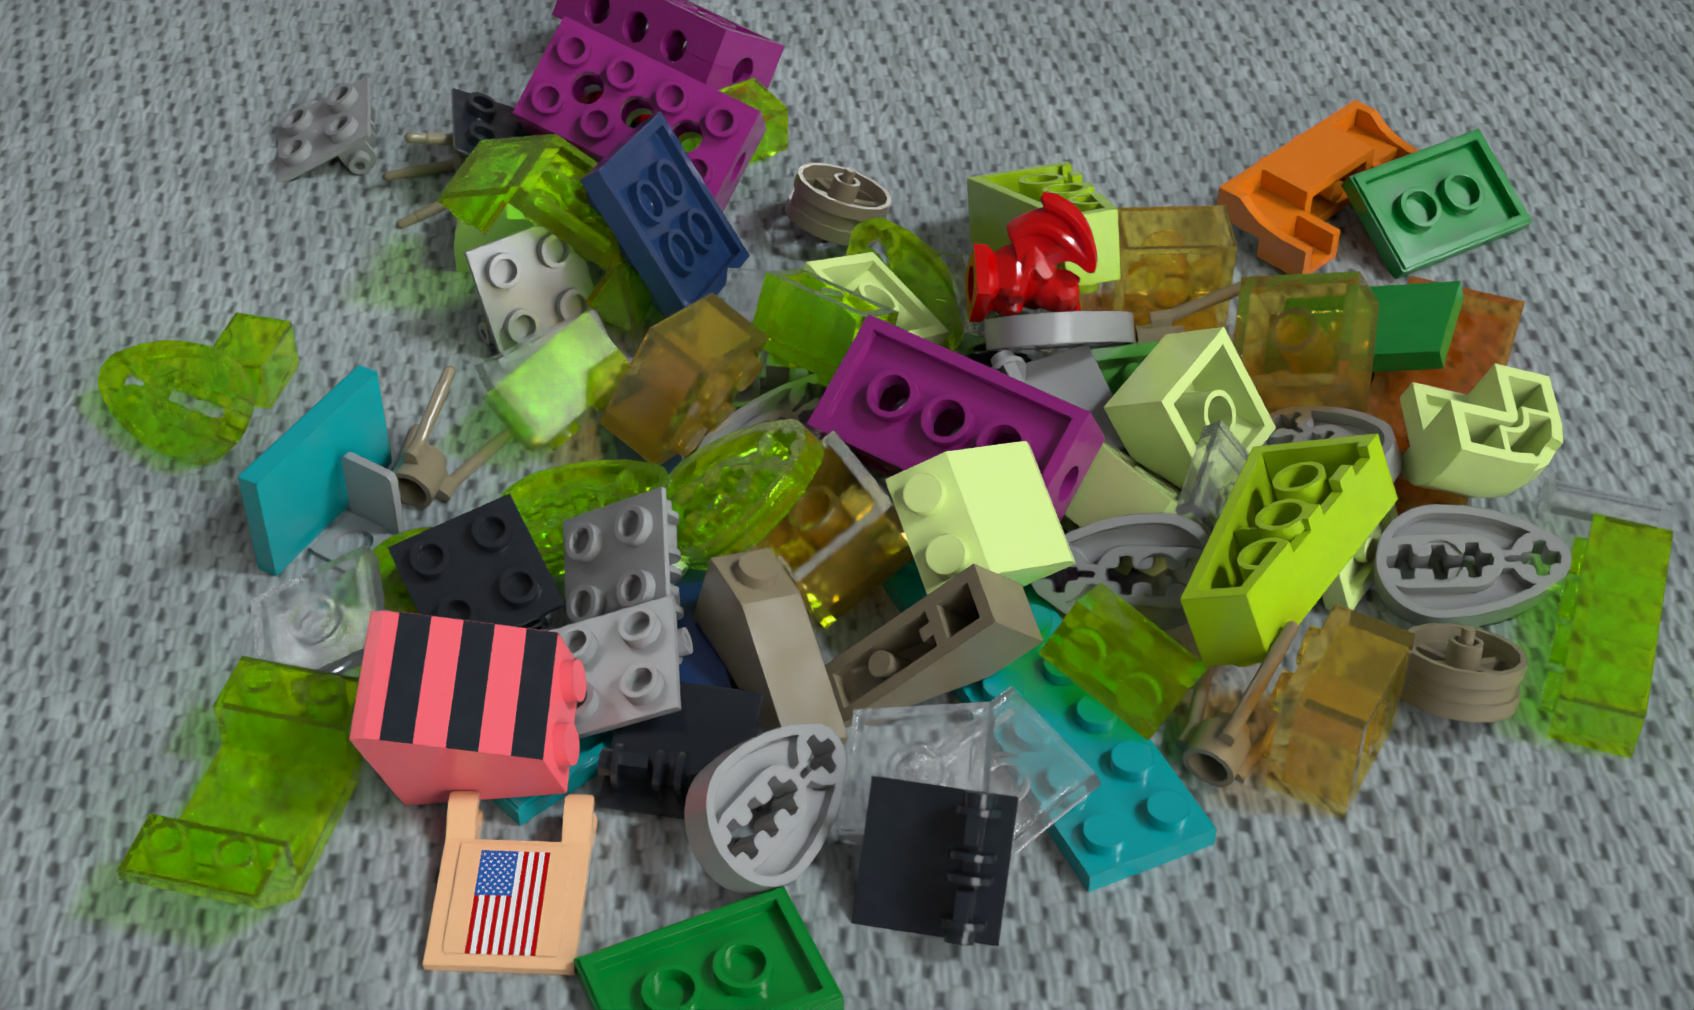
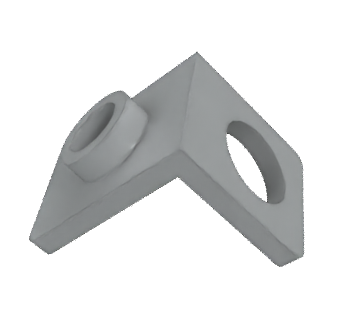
(373, 506)

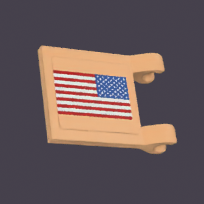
(510, 900)

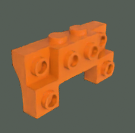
(1300, 187)

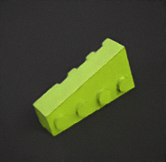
(1004, 195)
(1283, 541)

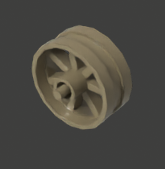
(834, 200)
(1464, 673)

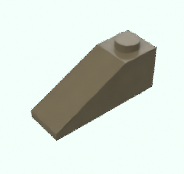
(767, 640)
(937, 644)

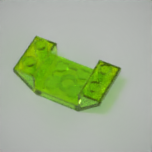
(543, 182)
(266, 795)

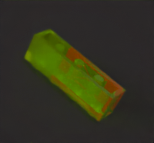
(1610, 635)

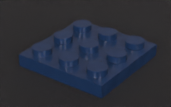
(664, 217)

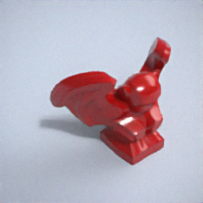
(1027, 268)

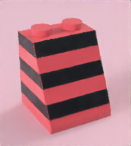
(466, 708)

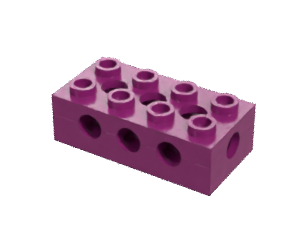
(715, 49)
(632, 86)
(940, 395)

